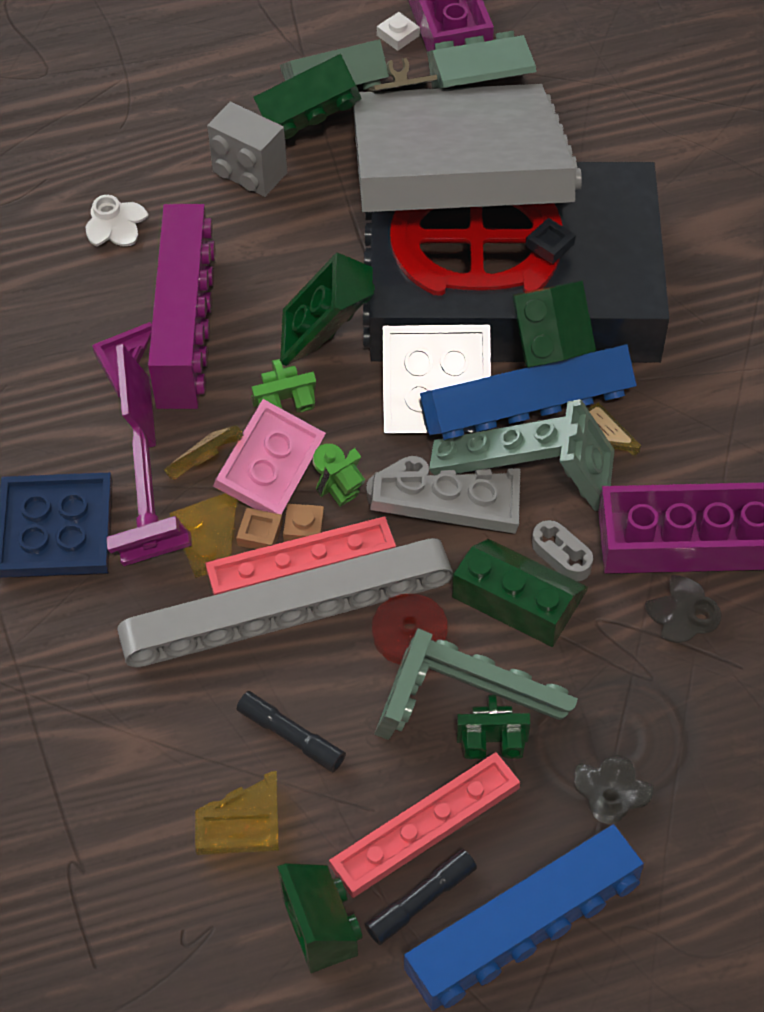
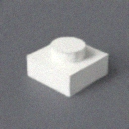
(398, 31)

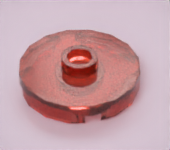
(389, 620)

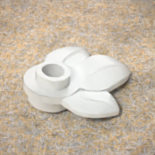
(114, 221)

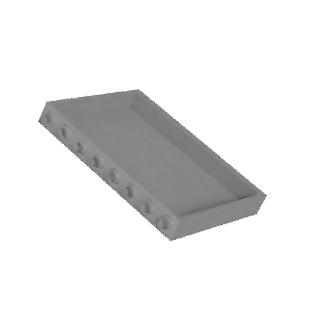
(462, 148)

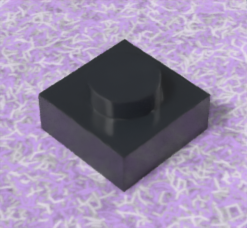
(550, 240)

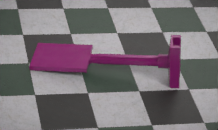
(151, 535)

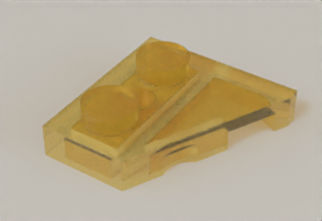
(210, 529)
(240, 821)

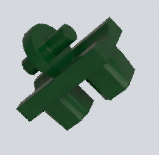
(493, 724)

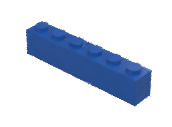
(527, 390)
(522, 918)

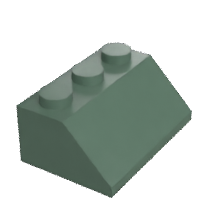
(480, 60)
(364, 63)

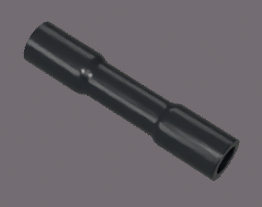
(311, 744)
(400, 912)

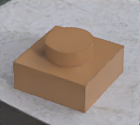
(302, 521)
(259, 529)

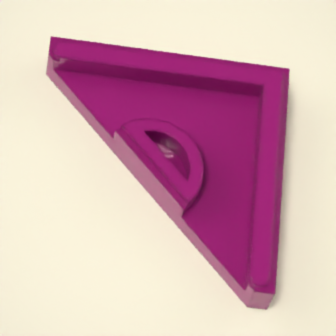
(134, 340)

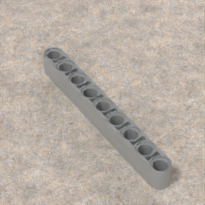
(283, 602)

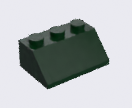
(309, 96)
(324, 306)
(517, 591)

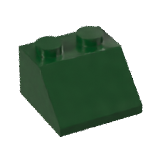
(554, 323)
(318, 914)

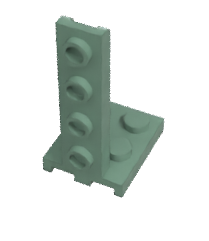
(575, 438)
(475, 671)

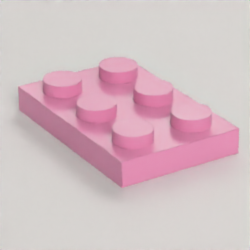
(269, 459)

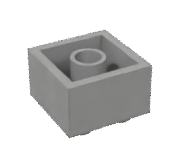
(247, 149)

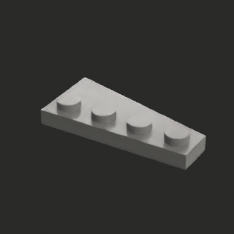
(467, 499)

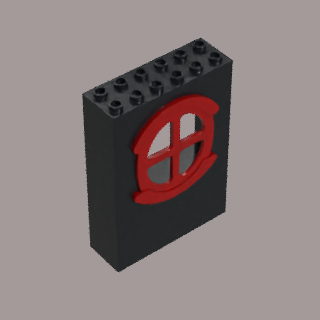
(613, 253)

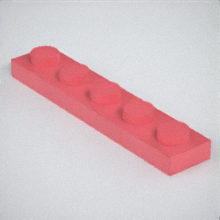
(299, 555)
(424, 824)

